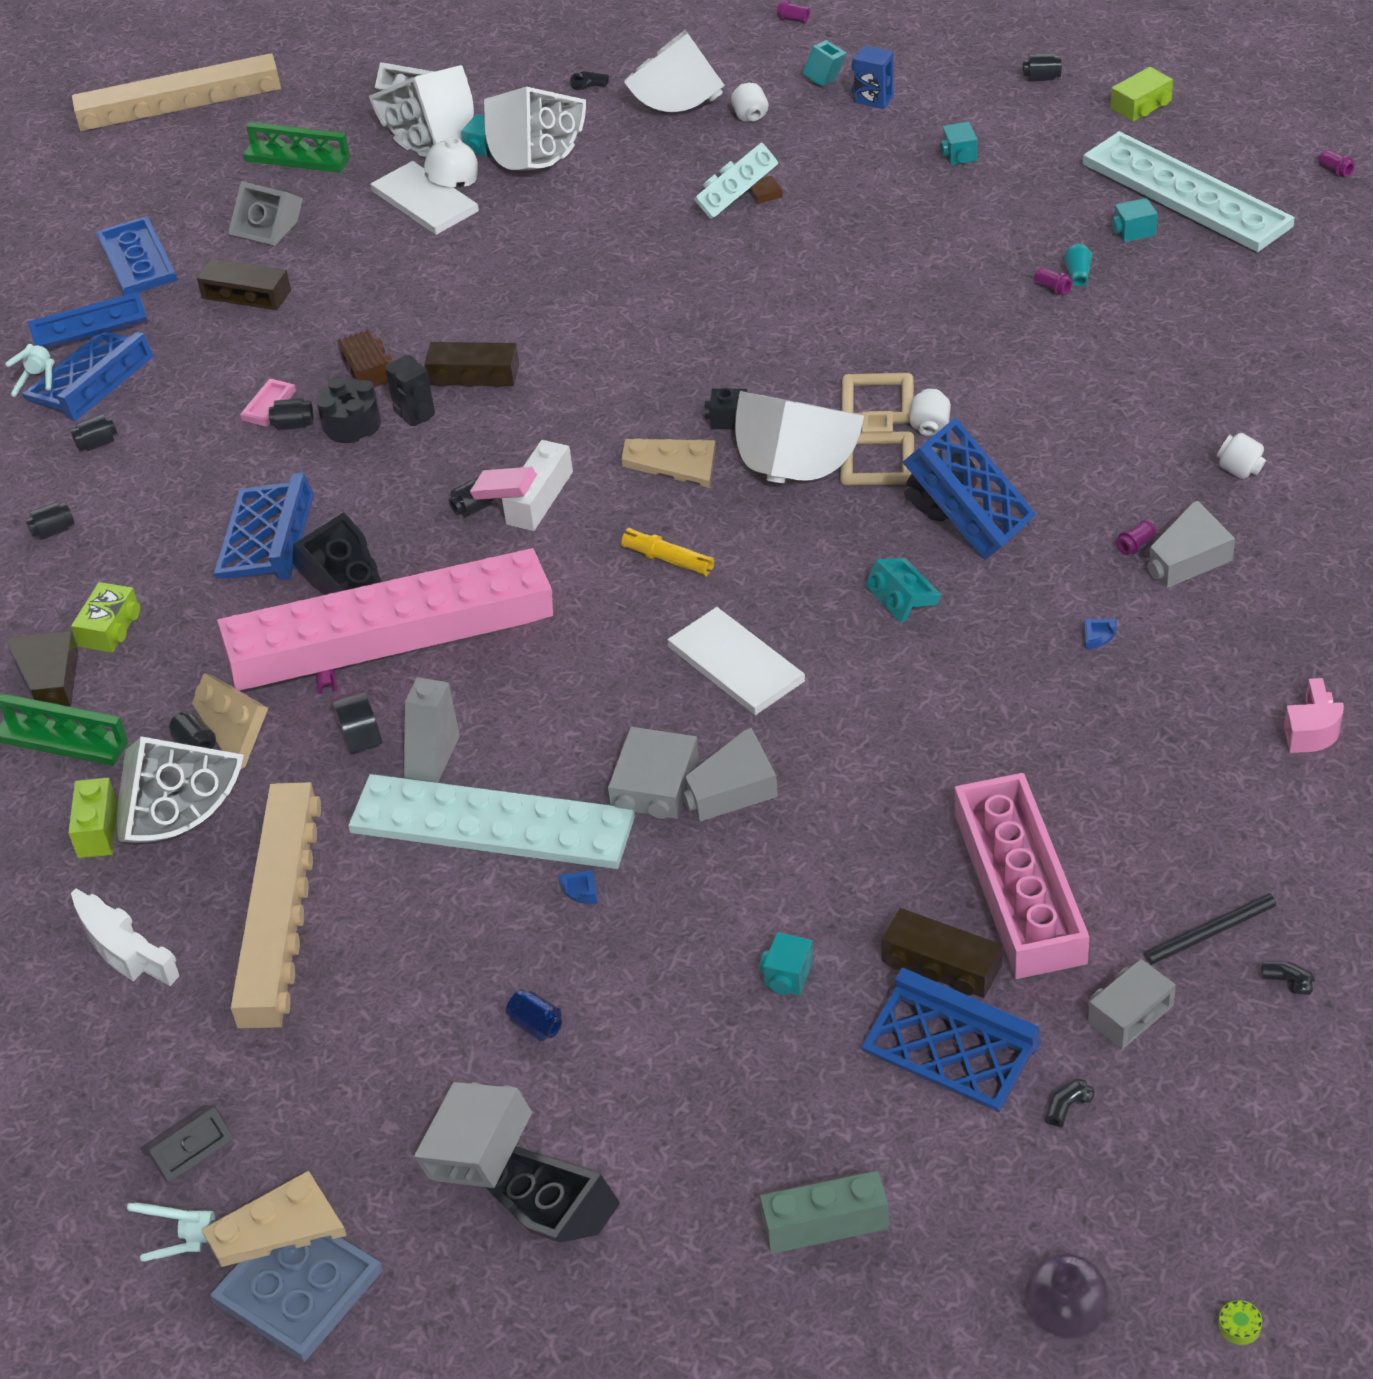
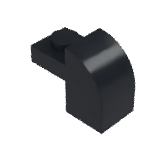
(356, 721)

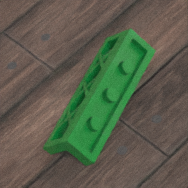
(299, 153)
(63, 735)

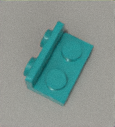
(900, 587)

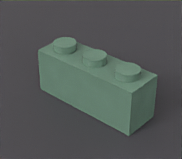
(824, 1212)

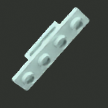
(735, 180)

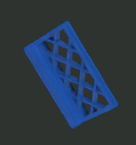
(102, 377)
(957, 499)
(286, 529)
(972, 1017)

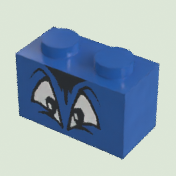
(873, 77)

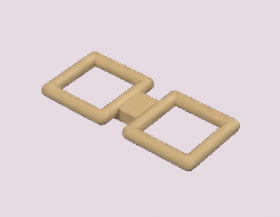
(878, 427)

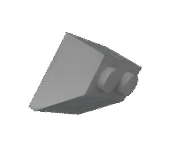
(264, 213)

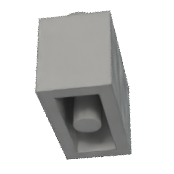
(1131, 1003)

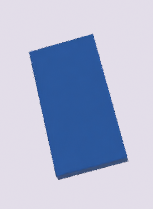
(136, 256)

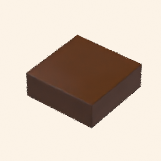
(765, 190)

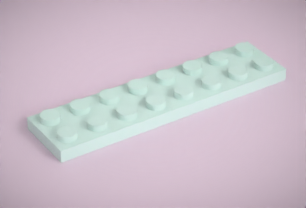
(1189, 191)
(492, 821)

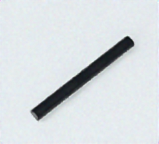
(1210, 929)

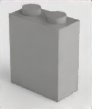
(653, 772)
(473, 1134)

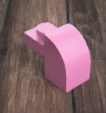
(1314, 724)

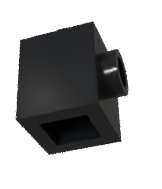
(722, 408)

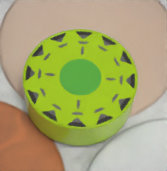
(1240, 1322)

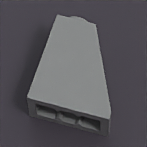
(1190, 547)
(429, 730)
(731, 779)

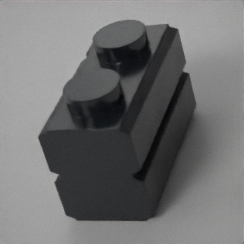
(410, 390)

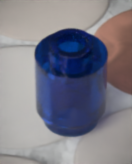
(534, 1014)

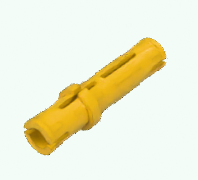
(655, 547)

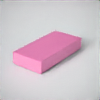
(258, 409)
(503, 483)

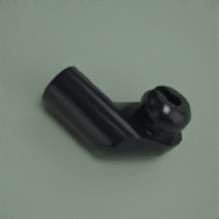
(587, 79)
(1289, 971)
(1061, 1099)

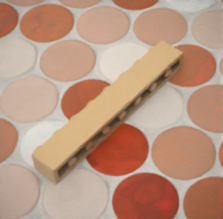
(176, 92)
(276, 906)

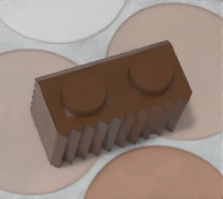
(364, 357)

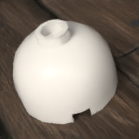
(451, 163)

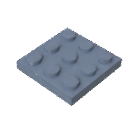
(298, 1292)

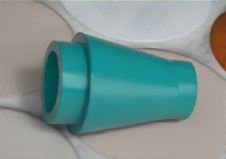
(1078, 263)

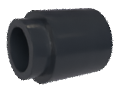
(1042, 67)
(291, 413)
(93, 433)
(463, 501)
(50, 520)
(191, 730)

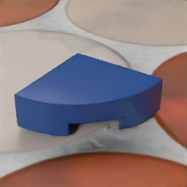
(1098, 631)
(580, 886)

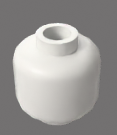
(749, 100)
(929, 411)
(1241, 456)

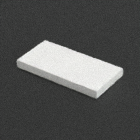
(422, 200)
(736, 660)

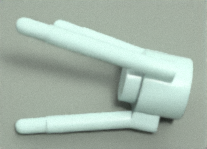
(35, 361)
(189, 1228)

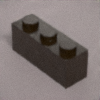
(244, 284)
(472, 364)
(941, 953)

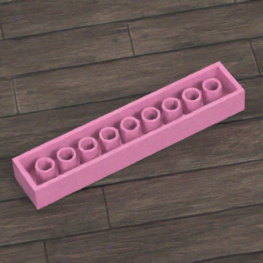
(384, 619)

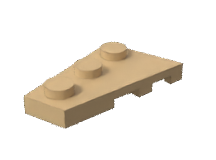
(677, 458)
(229, 715)
(275, 1220)

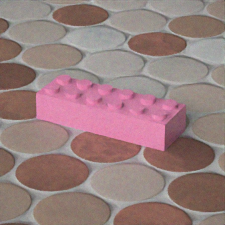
(1021, 876)

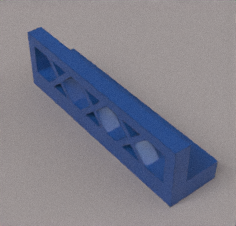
(88, 321)

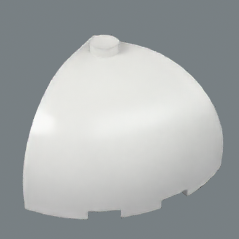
(676, 77)
(426, 108)
(532, 127)
(793, 437)
(171, 788)

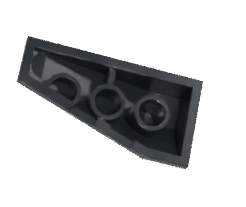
(335, 557)
(554, 1196)

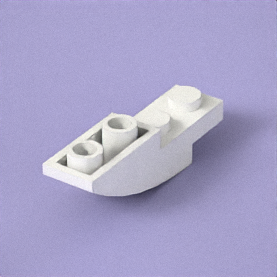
(118, 944)

